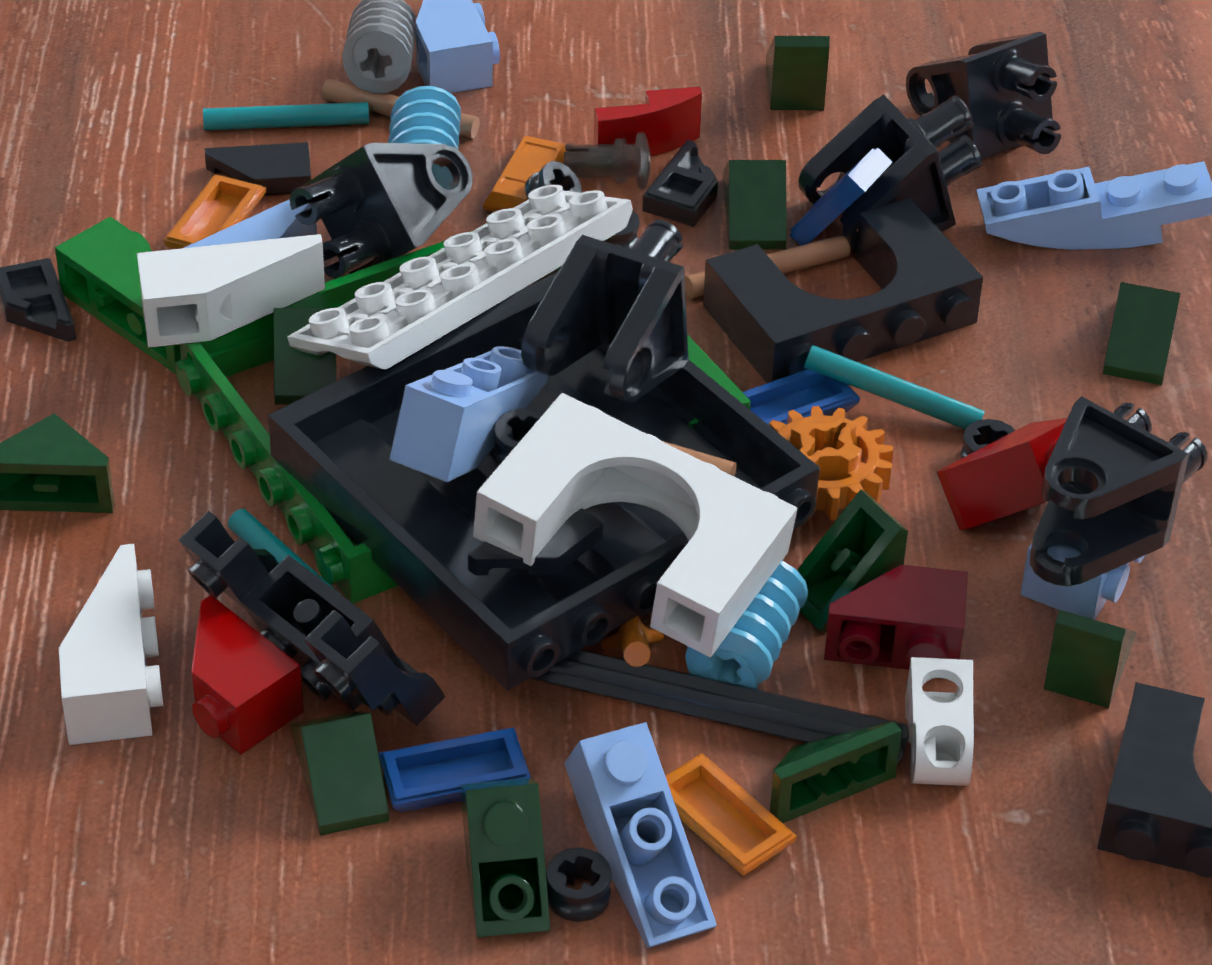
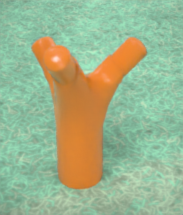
(634, 640)

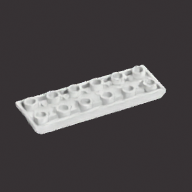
(463, 278)

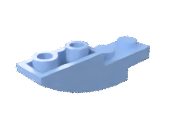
(1077, 214)

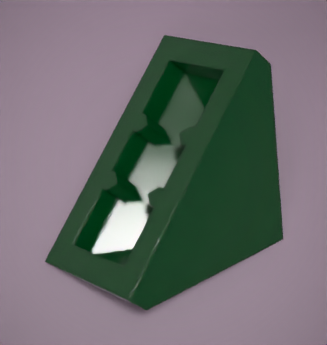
(833, 769)

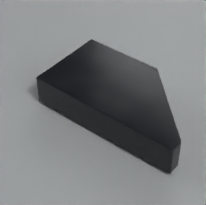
(273, 166)
(683, 188)
(35, 299)
(570, 542)

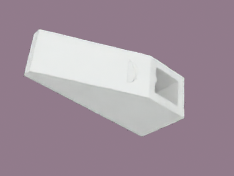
(221, 287)
(105, 654)

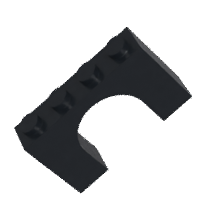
(775, 323)
(1156, 798)

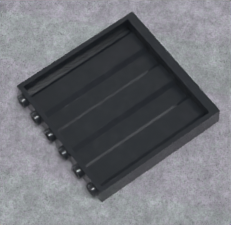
(424, 527)

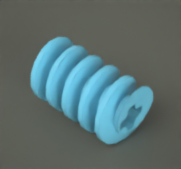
(427, 117)
(758, 635)

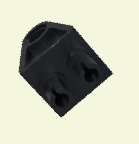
(1003, 88)
(916, 167)
(382, 201)
(619, 300)
(1109, 492)

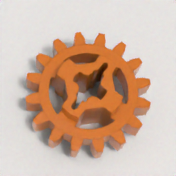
(846, 455)

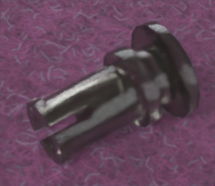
(611, 160)

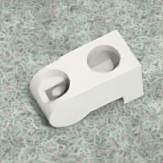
(940, 722)

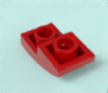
(666, 118)

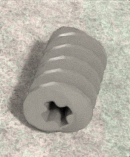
(379, 45)

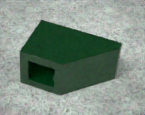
(505, 856)

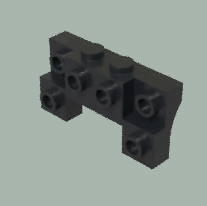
(310, 622)

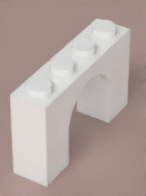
(589, 459)

